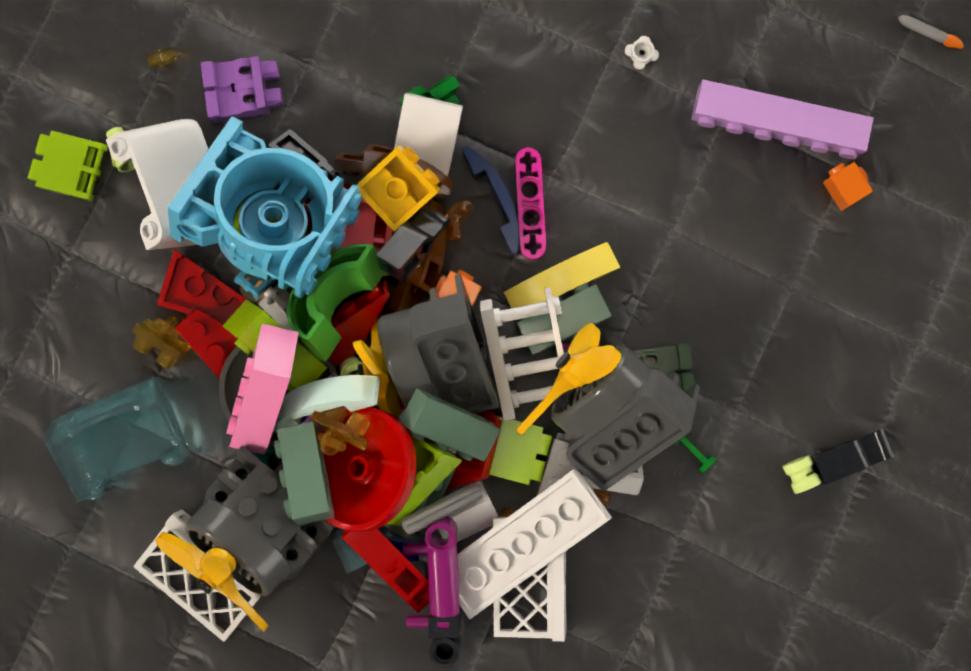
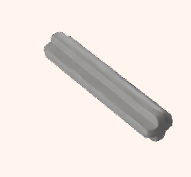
(442, 508)

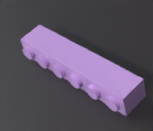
(782, 119)

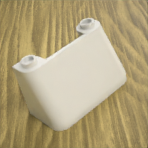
(163, 161)

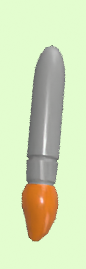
(931, 32)

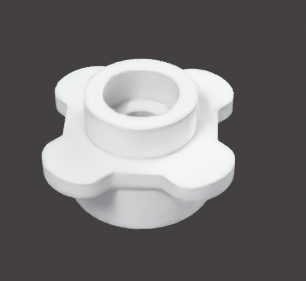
(645, 45)

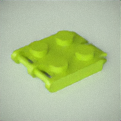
(67, 164)
(517, 453)

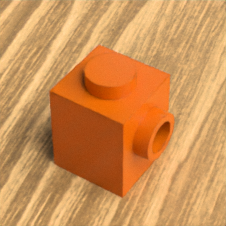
(847, 184)
(447, 286)

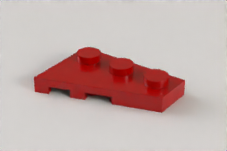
(193, 287)
(207, 338)

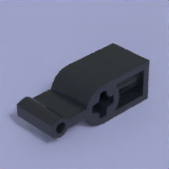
(411, 243)
(851, 456)

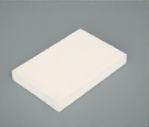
(429, 129)

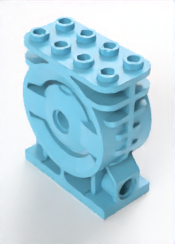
(244, 170)

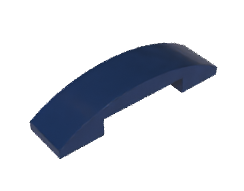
(481, 167)

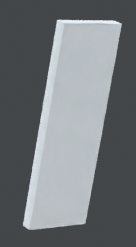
(527, 541)

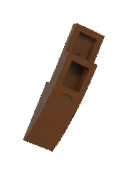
(354, 164)
(424, 277)

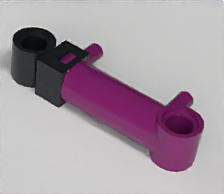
(444, 615)

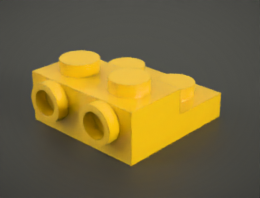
(398, 187)

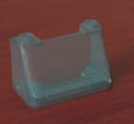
(115, 437)

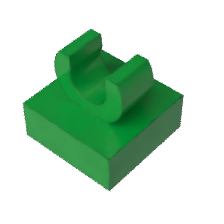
(444, 90)

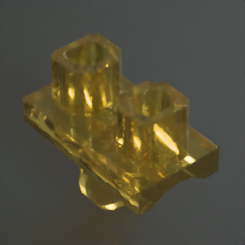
(162, 336)
(337, 432)

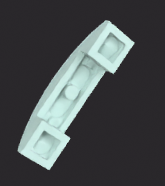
(350, 391)

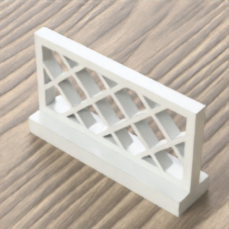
(176, 524)
(555, 603)

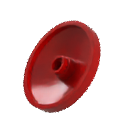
(374, 482)

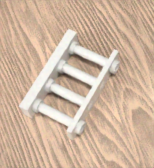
(500, 345)

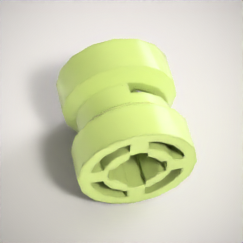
(802, 474)

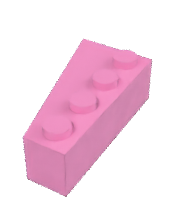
(263, 389)

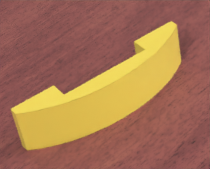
(564, 276)

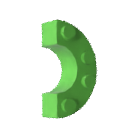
(349, 271)

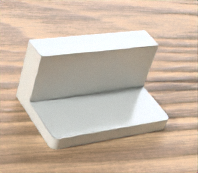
(473, 517)

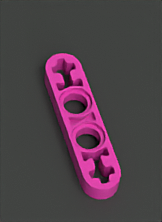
(527, 204)

